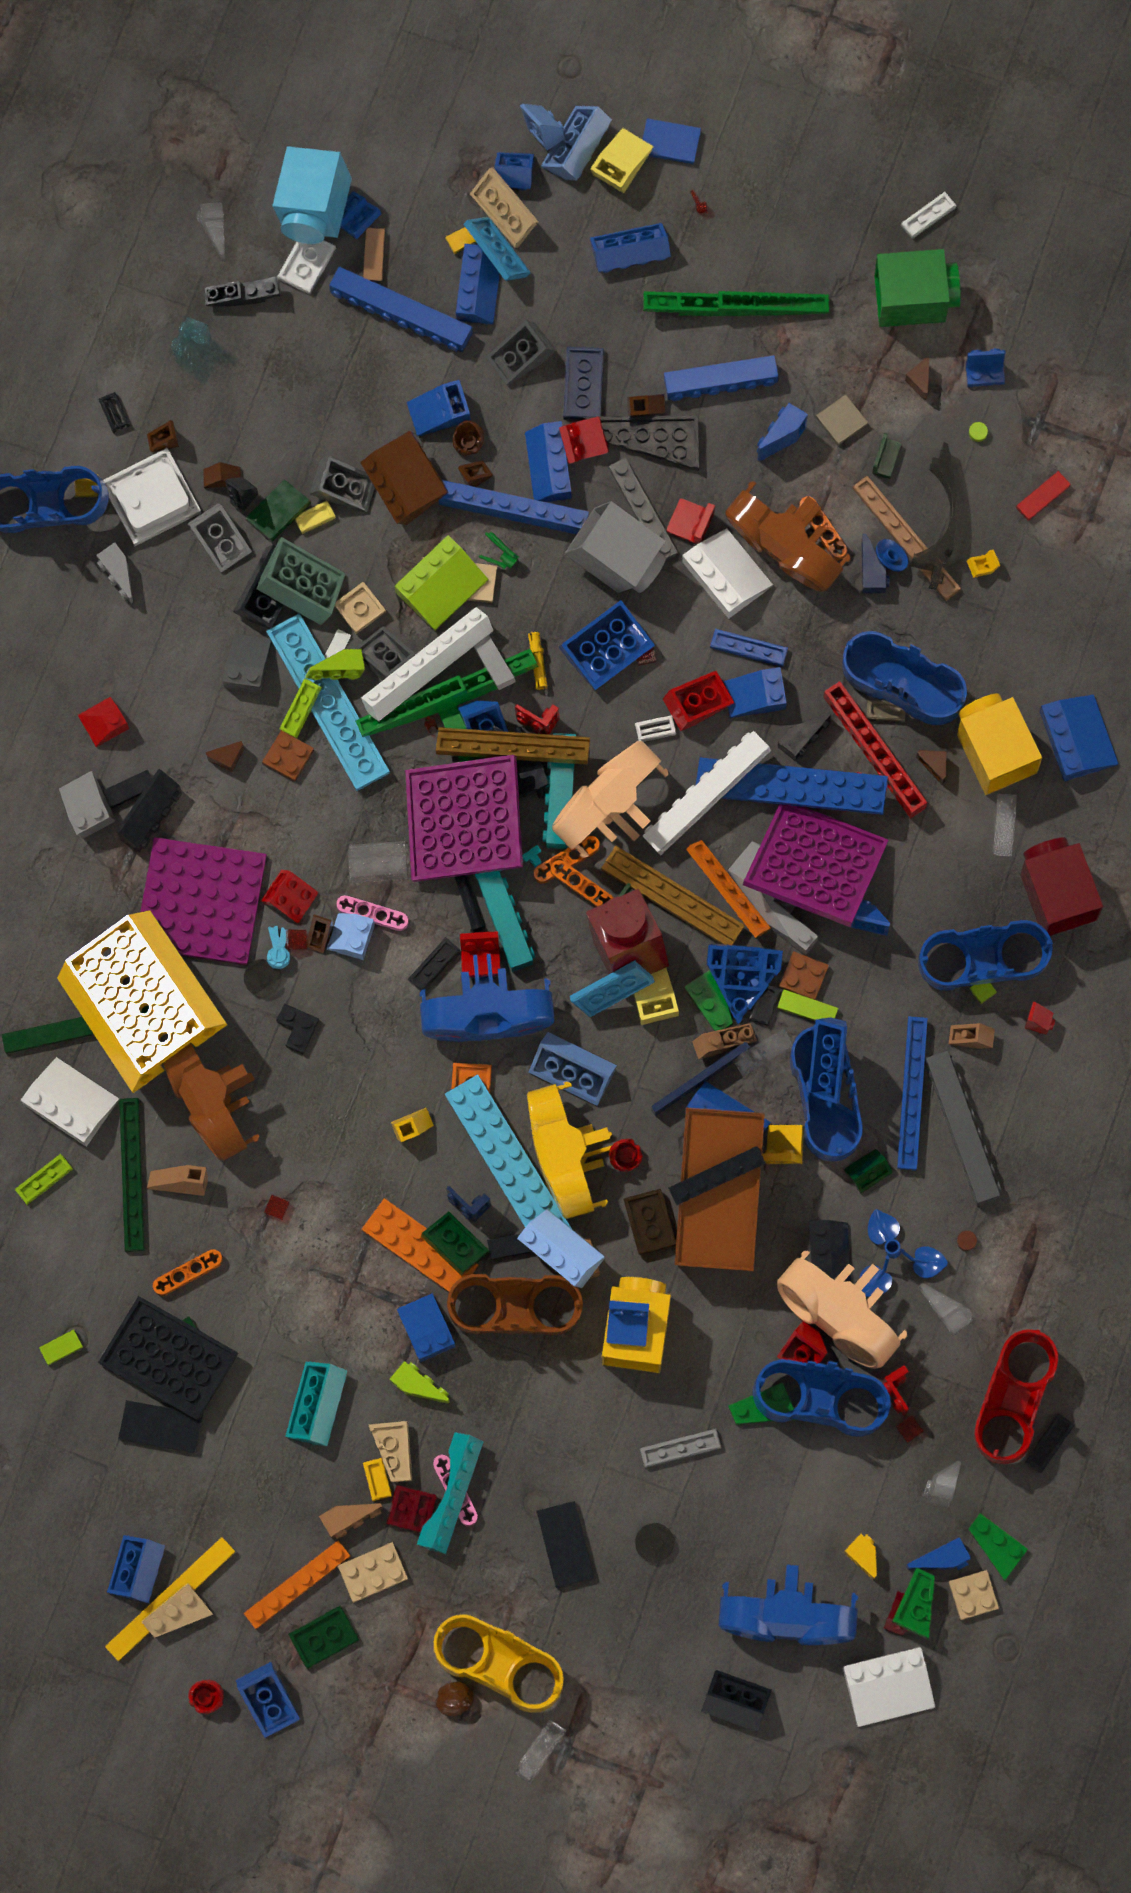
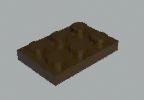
(649, 1221)

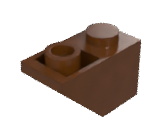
(646, 404)

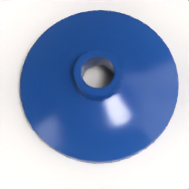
(891, 555)

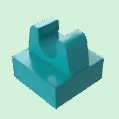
(532, 856)

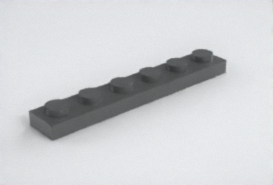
(640, 504)

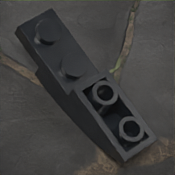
(242, 293)

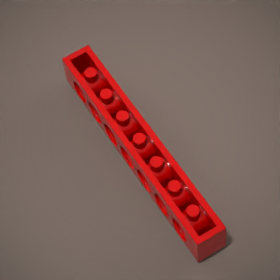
(875, 749)

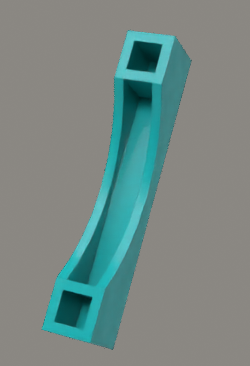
(463, 1458)

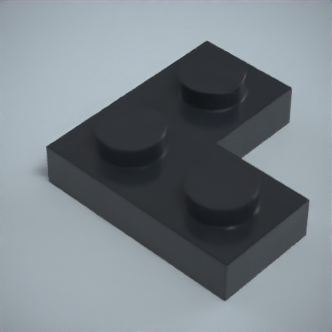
(302, 1025)

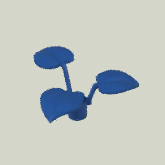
(886, 1229)

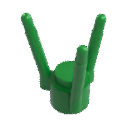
(508, 558)

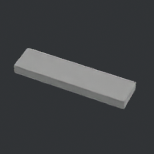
(494, 663)
(680, 1448)

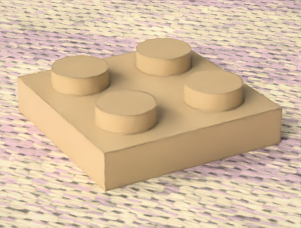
(359, 608)
(973, 1595)

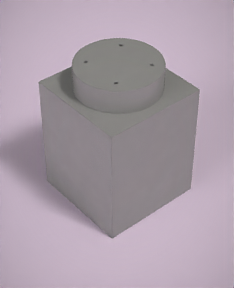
(617, 549)

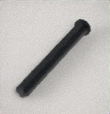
(469, 904)

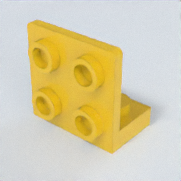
(784, 1144)

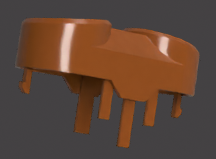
(785, 538)
(209, 1100)
(514, 1304)

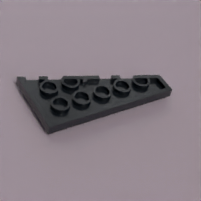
(657, 436)

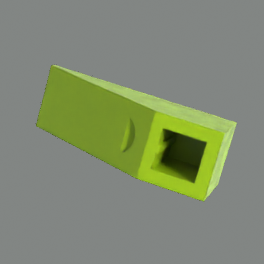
(343, 664)
(414, 1384)

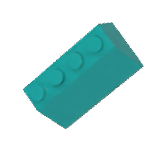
(316, 1403)

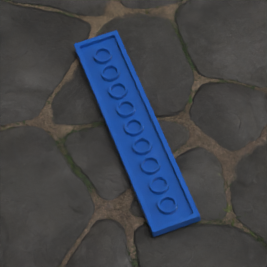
(807, 787)

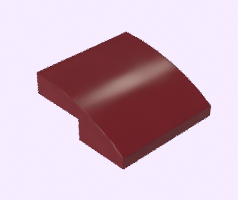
(410, 1508)

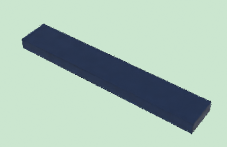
(698, 1080)

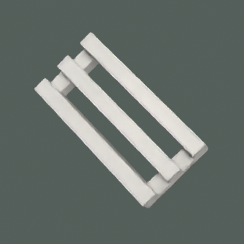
(654, 729)

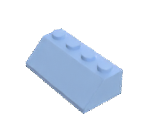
(561, 1248)

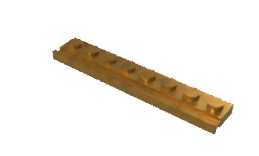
(522, 745)
(672, 897)

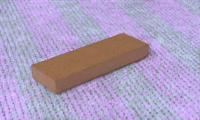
(374, 254)

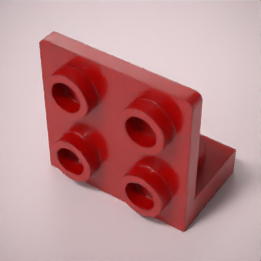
(583, 439)
(691, 521)
(540, 726)
(290, 895)
(480, 945)
(894, 1380)

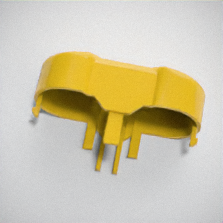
(562, 1151)

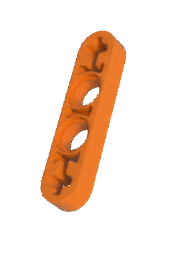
(828, 528)
(564, 856)
(584, 882)
(186, 1270)

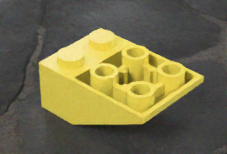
(621, 160)
(656, 1000)

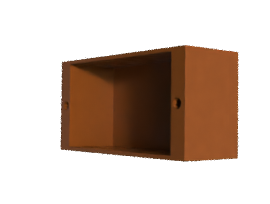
(721, 1223)

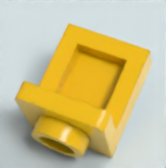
(83, 488)
(983, 564)

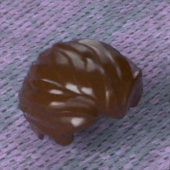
(468, 438)
(454, 1698)

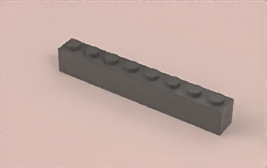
(962, 1128)

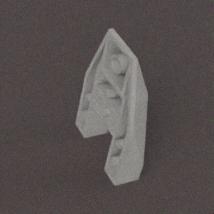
(774, 911)

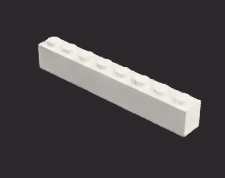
(427, 664)
(706, 793)

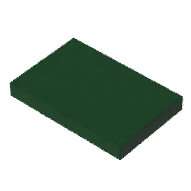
(278, 510)
(455, 1243)
(323, 1637)

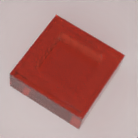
(276, 1207)
(909, 1429)

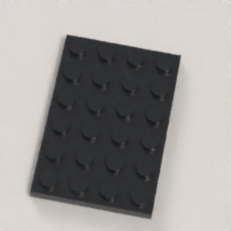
(168, 1358)

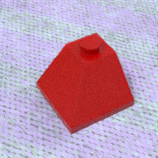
(103, 721)
(804, 1345)

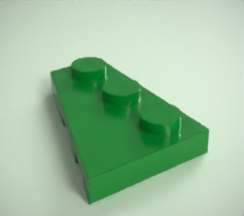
(710, 1001)
(746, 1411)
(998, 1545)
(915, 1606)

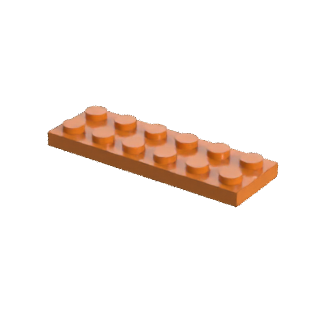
(403, 1237)

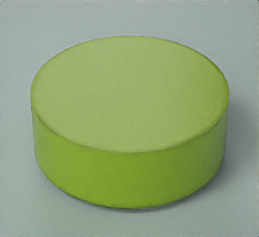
(978, 431)

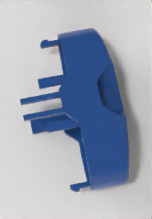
(879, 666)
(486, 1010)
(830, 1128)

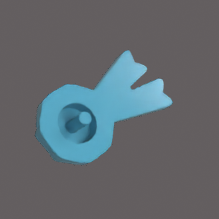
(278, 956)

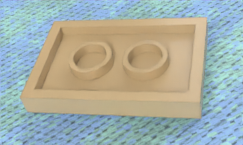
(372, 1572)

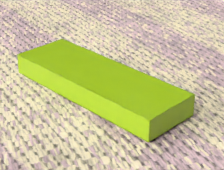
(300, 708)
(805, 1006)
(43, 1179)

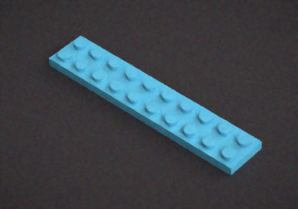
(332, 705)
(501, 1151)

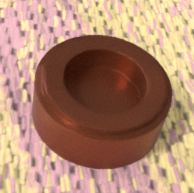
(966, 1240)

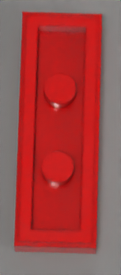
(1043, 496)

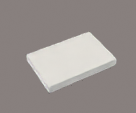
(306, 265)

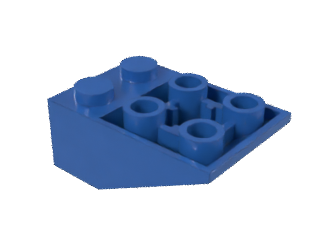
(439, 408)
(782, 432)

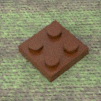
(288, 756)
(803, 975)

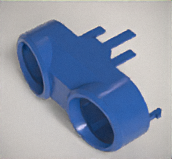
(47, 494)
(984, 954)
(820, 1393)
(788, 1615)

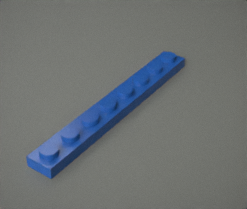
(912, 1093)

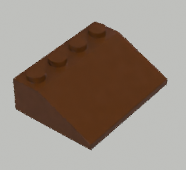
(404, 478)

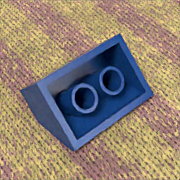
(136, 1568)

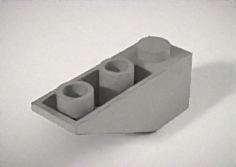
(116, 566)

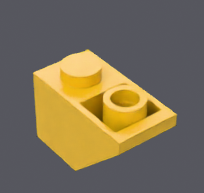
(412, 1125)

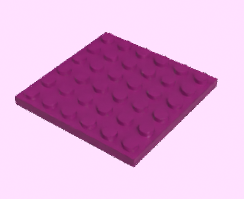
(464, 818)
(816, 863)
(205, 898)

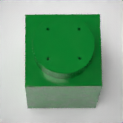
(915, 287)

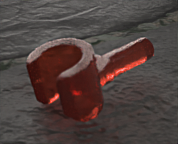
(701, 207)
(430, 722)

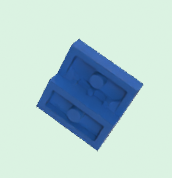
(358, 215)

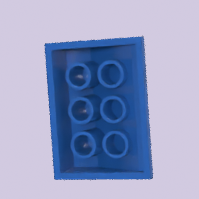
(606, 645)
(1078, 736)

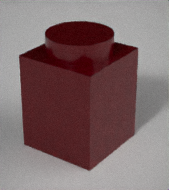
(1060, 886)
(627, 933)

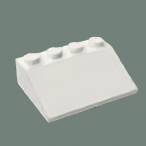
(726, 572)
(70, 1101)
(889, 1686)

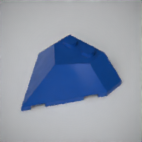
(742, 973)

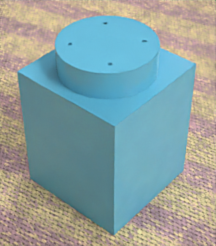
(311, 194)

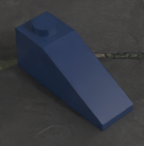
(873, 571)

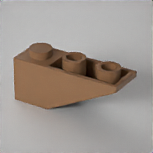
(723, 1040)
(180, 1179)
(344, 1517)

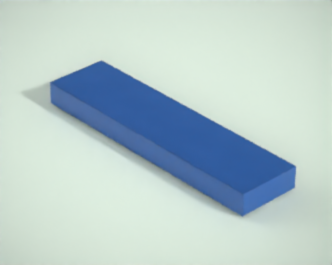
(749, 647)

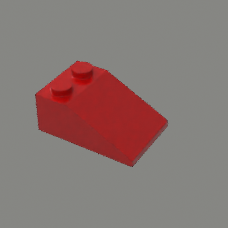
(697, 700)

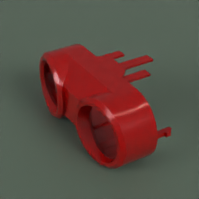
(1015, 1398)

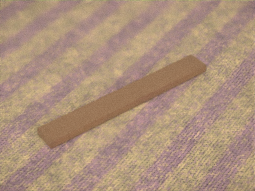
(900, 531)

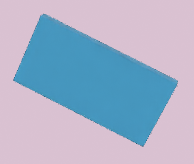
(497, 248)
(612, 989)

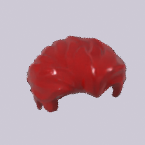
(625, 1155)
(206, 1696)

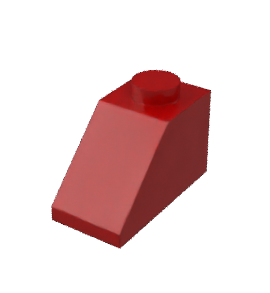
(1040, 1019)

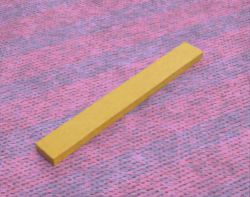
(194, 1576)

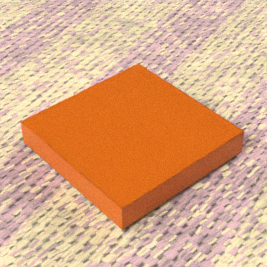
(465, 1071)

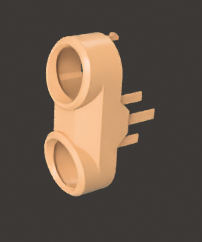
(607, 797)
(840, 1310)

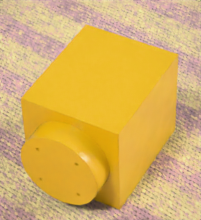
(997, 742)
(639, 1357)

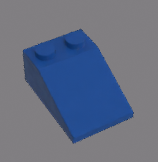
(756, 693)
(426, 1328)
(267, 1699)

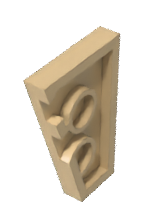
(394, 1448)
(176, 1612)

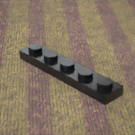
(716, 1175)

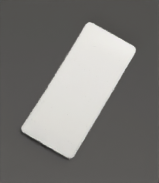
(338, 643)

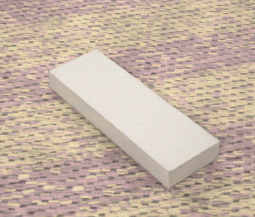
(928, 215)

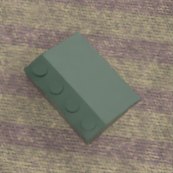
(301, 581)

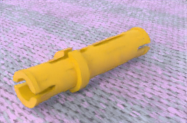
(537, 650)

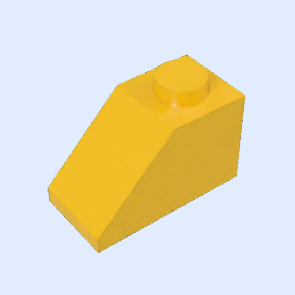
(863, 1554)

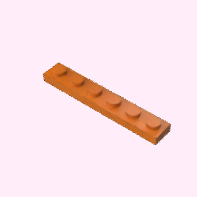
(728, 888)
(297, 1584)

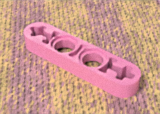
(373, 910)
(471, 1509)

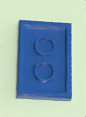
(672, 140)

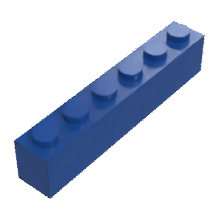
(720, 378)

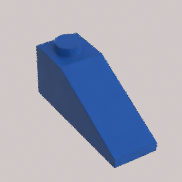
(945, 1557)

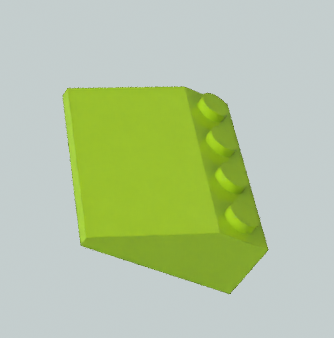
(440, 583)

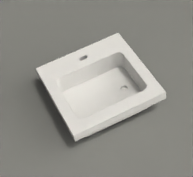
(152, 499)

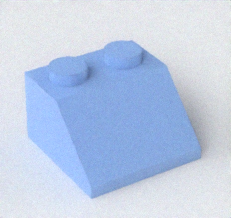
(351, 935)

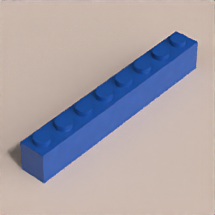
(400, 309)
(513, 508)

